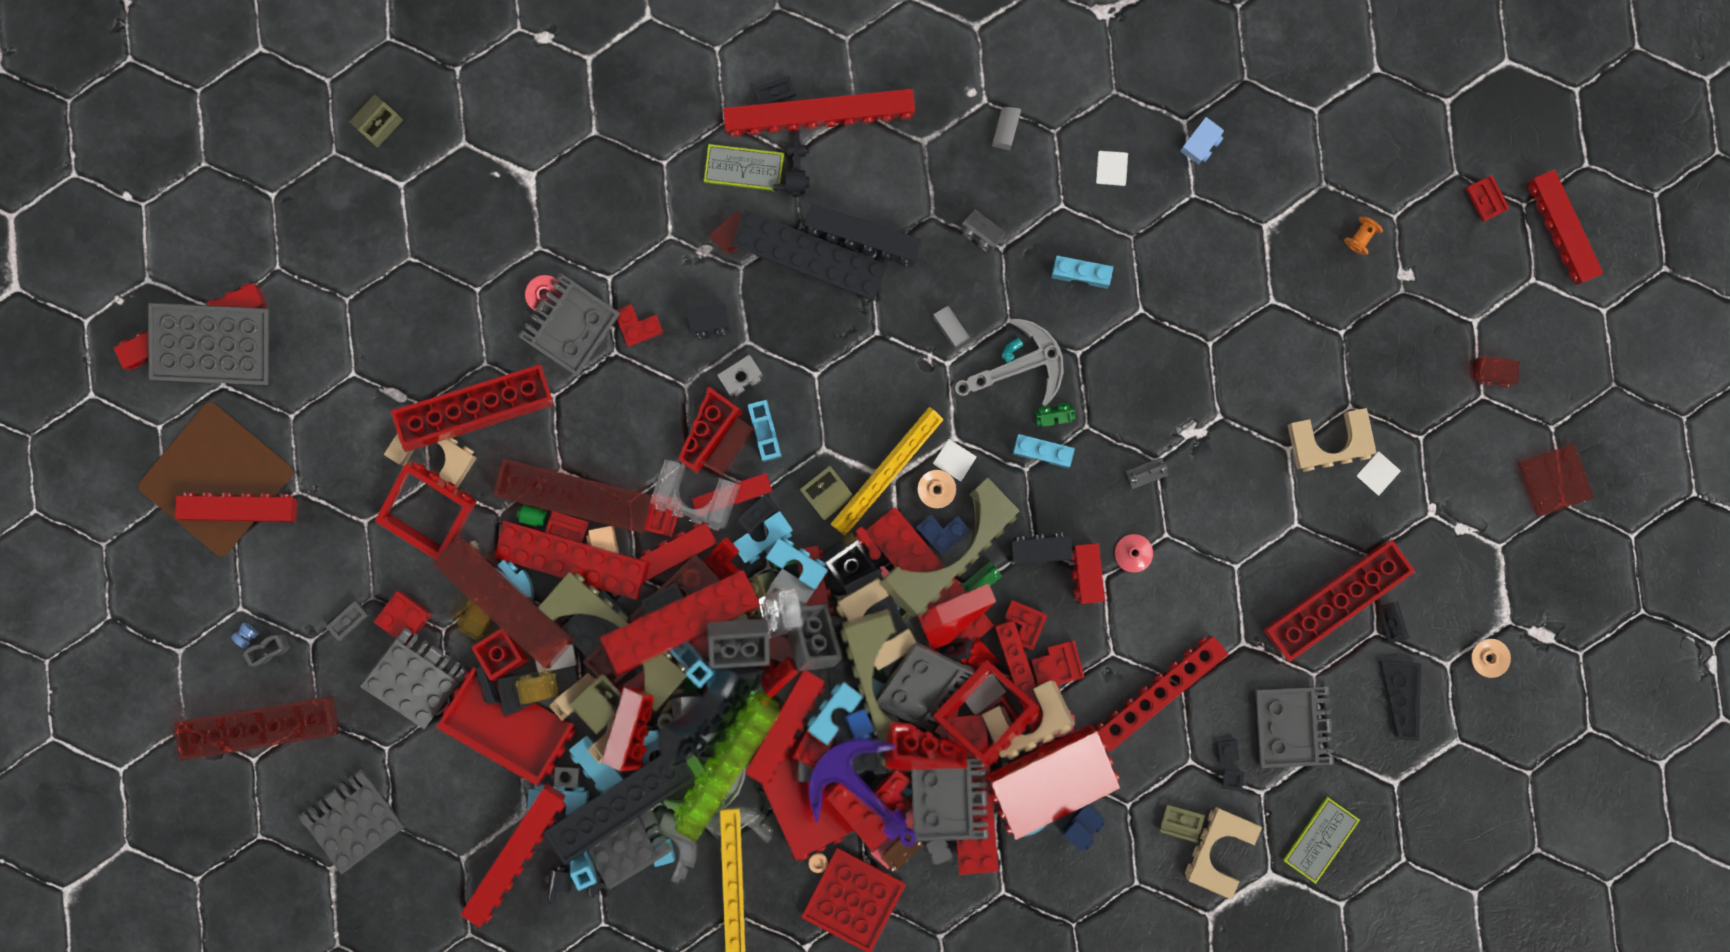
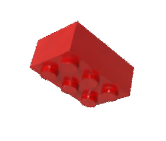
(1087, 574)

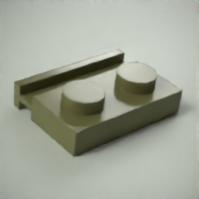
(1181, 823)

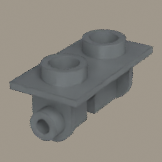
(1147, 473)

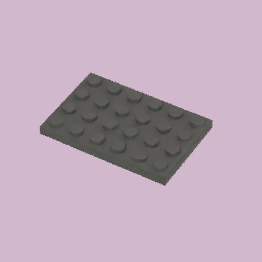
(208, 343)

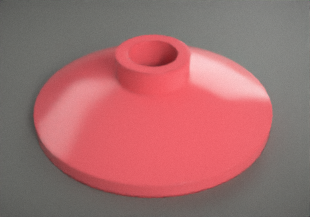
(535, 285)
(1124, 557)

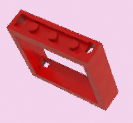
(410, 534)
(965, 692)

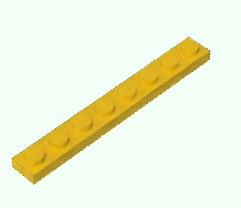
(887, 471)
(732, 880)

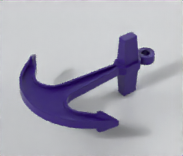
(838, 767)

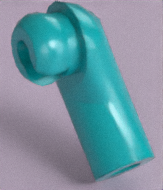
(1010, 348)

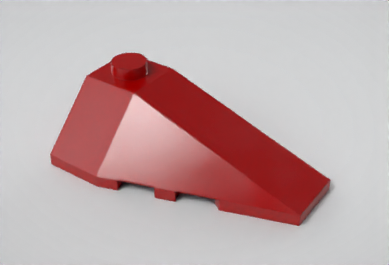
(952, 617)
(921, 750)

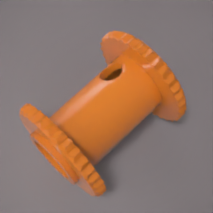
(1363, 235)

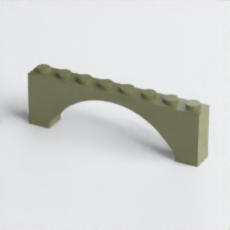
(917, 589)
(575, 597)
(865, 640)

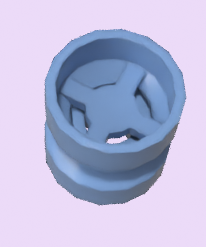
(244, 635)

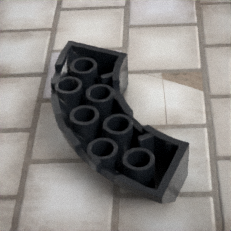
(709, 717)

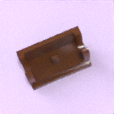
(898, 853)

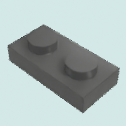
(347, 621)

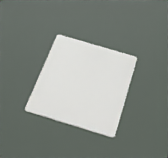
(1112, 168)
(954, 460)
(1378, 473)

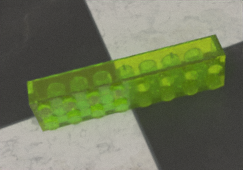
(726, 765)

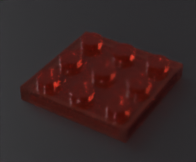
(1556, 480)

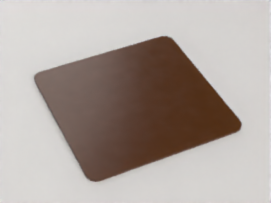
(215, 458)

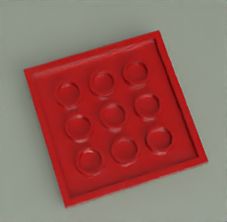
(853, 900)

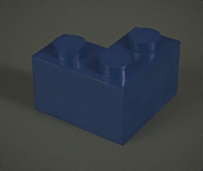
(941, 538)
(1082, 826)

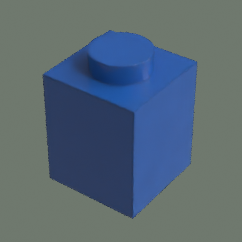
(858, 724)

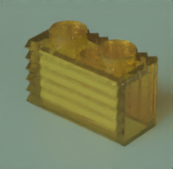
(474, 622)
(537, 688)

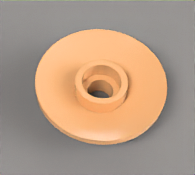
(946, 484)
(1499, 662)

